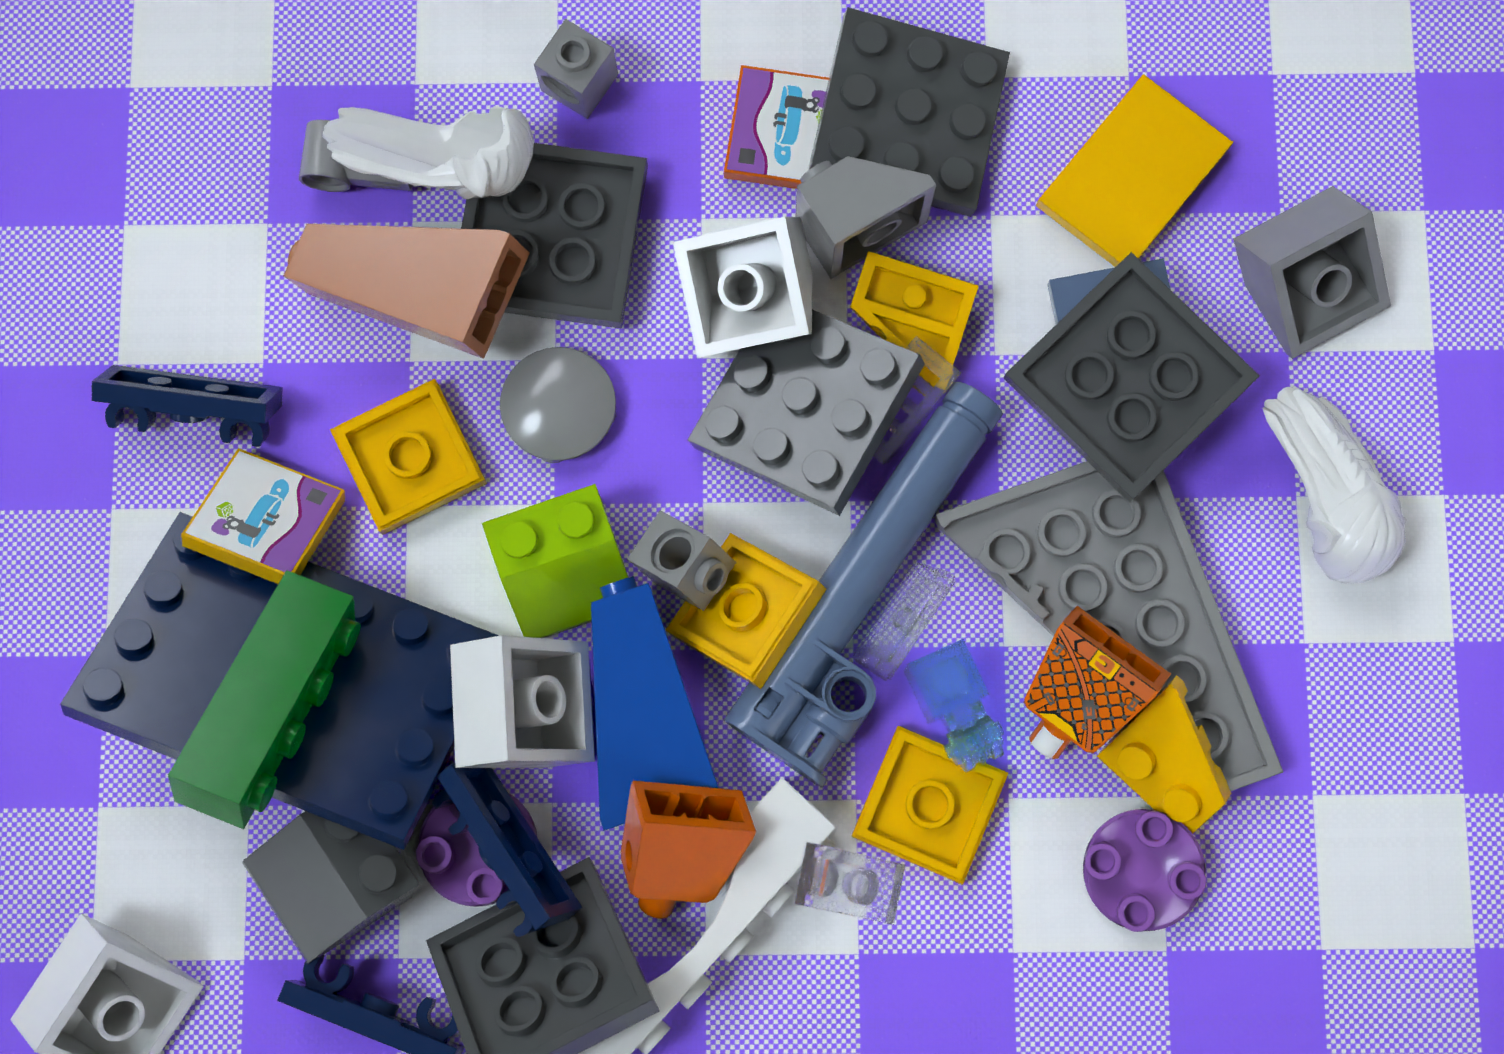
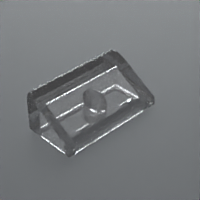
(903, 619)

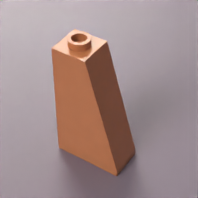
(417, 278)

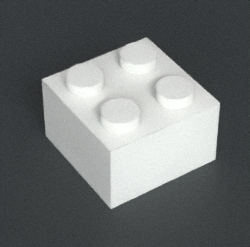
(521, 703)

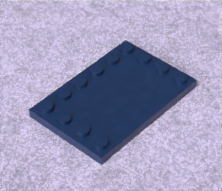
(364, 752)

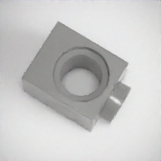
(576, 68)
(682, 560)

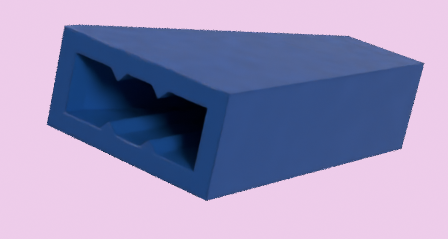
(640, 702)

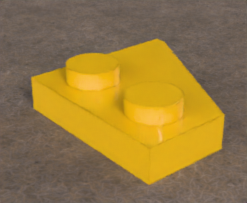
(1169, 760)

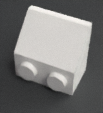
(746, 285)
(104, 996)

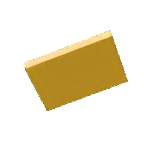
(1134, 173)

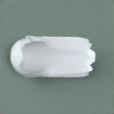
(473, 155)
(1350, 510)

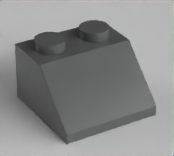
(328, 881)

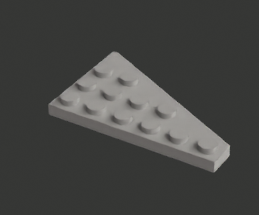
(1134, 571)

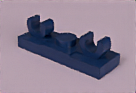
(187, 400)
(507, 847)
(371, 1017)

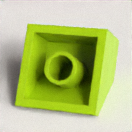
(555, 560)

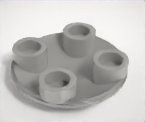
(557, 404)

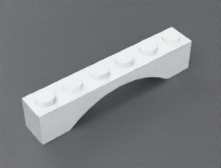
(783, 827)

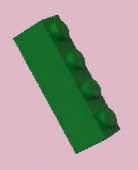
(264, 700)

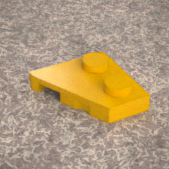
(911, 302)

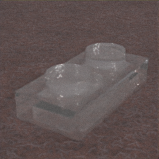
(849, 883)

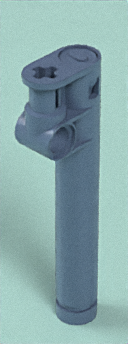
(797, 695)

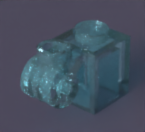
(952, 690)

